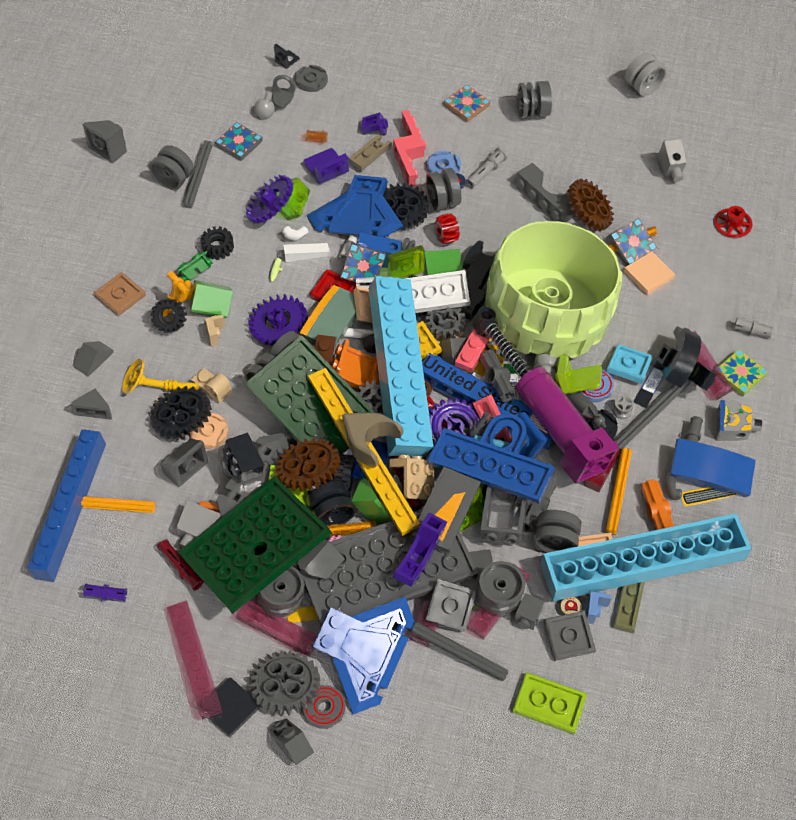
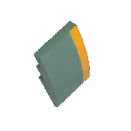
(331, 316)

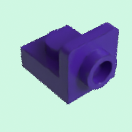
(373, 123)

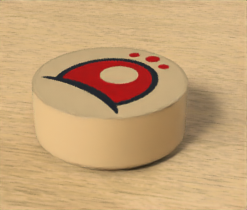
(570, 605)

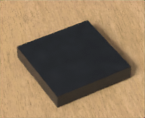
(236, 705)

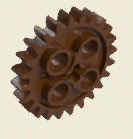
(590, 205)
(308, 464)

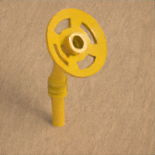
(137, 378)

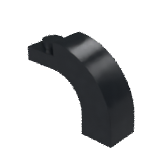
(684, 357)
(700, 375)

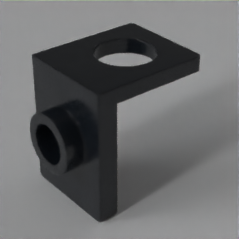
(281, 56)

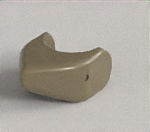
(363, 428)

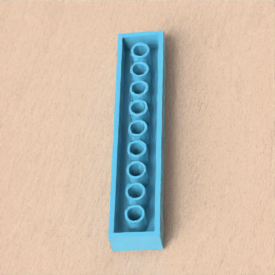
(400, 365)
(644, 557)

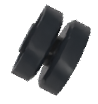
(331, 503)

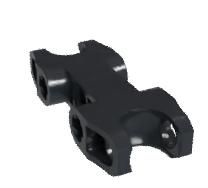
(477, 274)

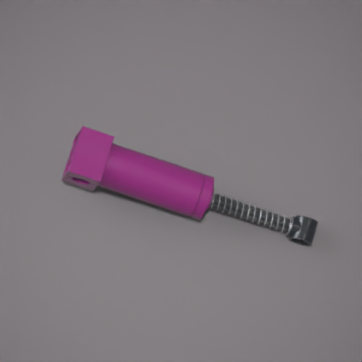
(584, 450)

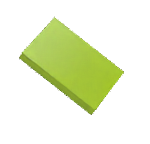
(550, 703)

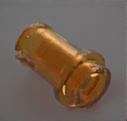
(317, 136)

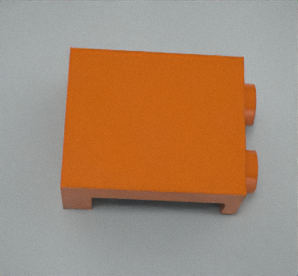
(355, 366)

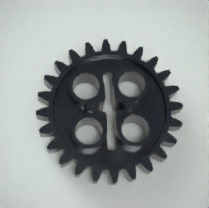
(407, 204)
(180, 412)

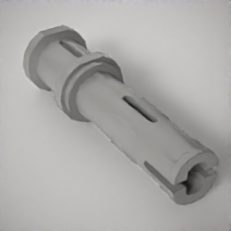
(491, 163)

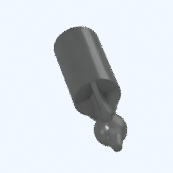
(586, 408)

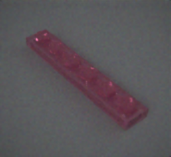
(194, 660)

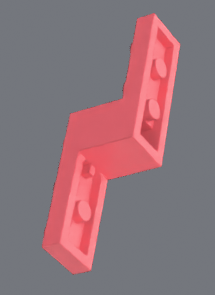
(409, 148)

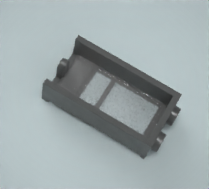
(503, 516)

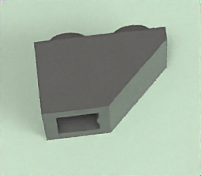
(291, 741)

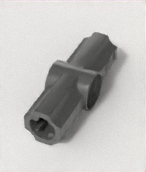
(498, 375)
(535, 509)

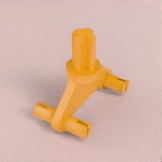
(180, 290)

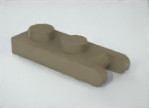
(369, 153)

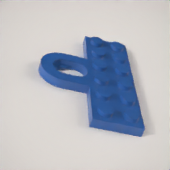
(492, 464)

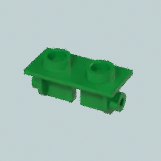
(198, 262)

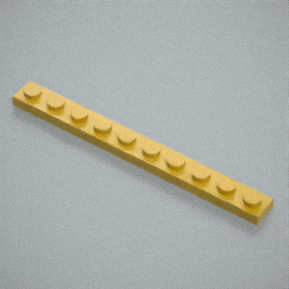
(379, 476)

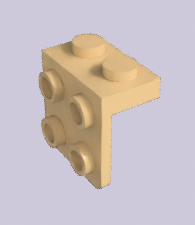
(417, 476)

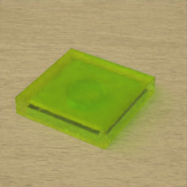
(406, 262)

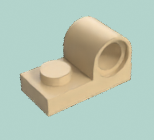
(214, 386)

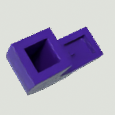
(421, 550)

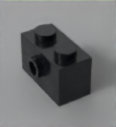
(243, 457)

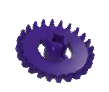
(268, 197)
(275, 313)
(443, 413)

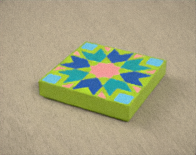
(742, 372)

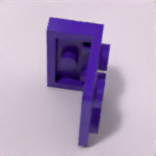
(327, 165)

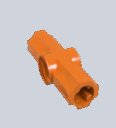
(657, 507)

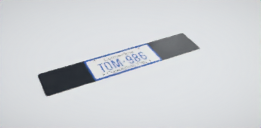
(650, 385)

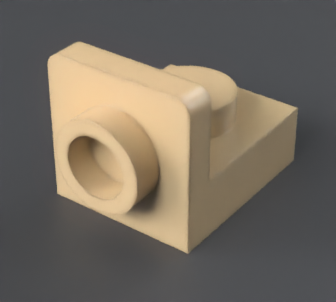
(213, 325)

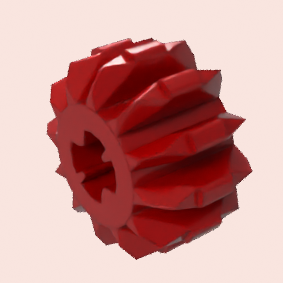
(447, 228)

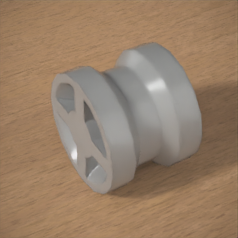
(626, 404)

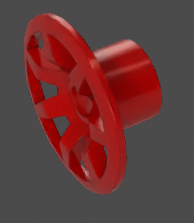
(733, 219)

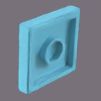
(629, 363)

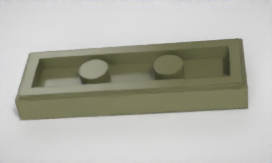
(628, 607)

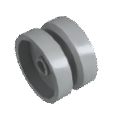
(645, 74)

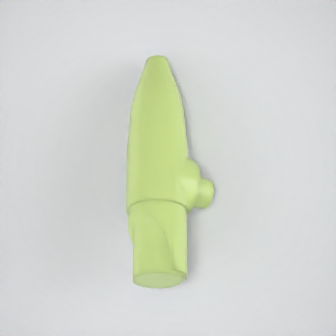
(275, 269)

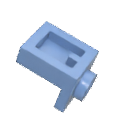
(594, 604)

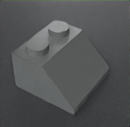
(105, 139)
(185, 461)

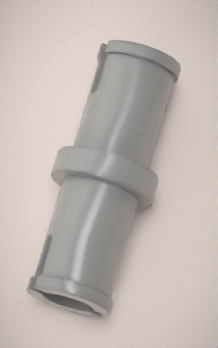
(753, 327)

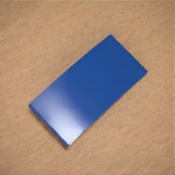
(712, 467)

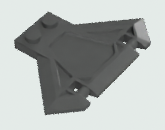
(275, 446)

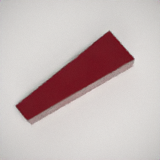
(597, 482)

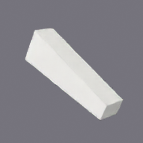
(305, 251)

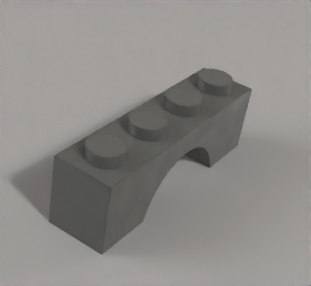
(531, 180)

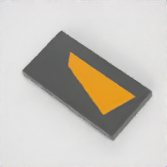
(450, 502)

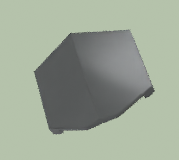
(321, 560)

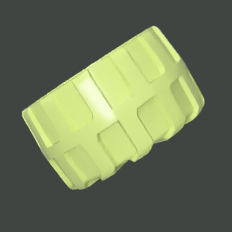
(553, 288)

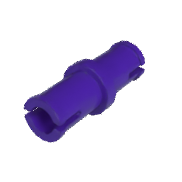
(105, 592)

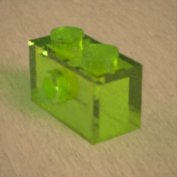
(297, 200)

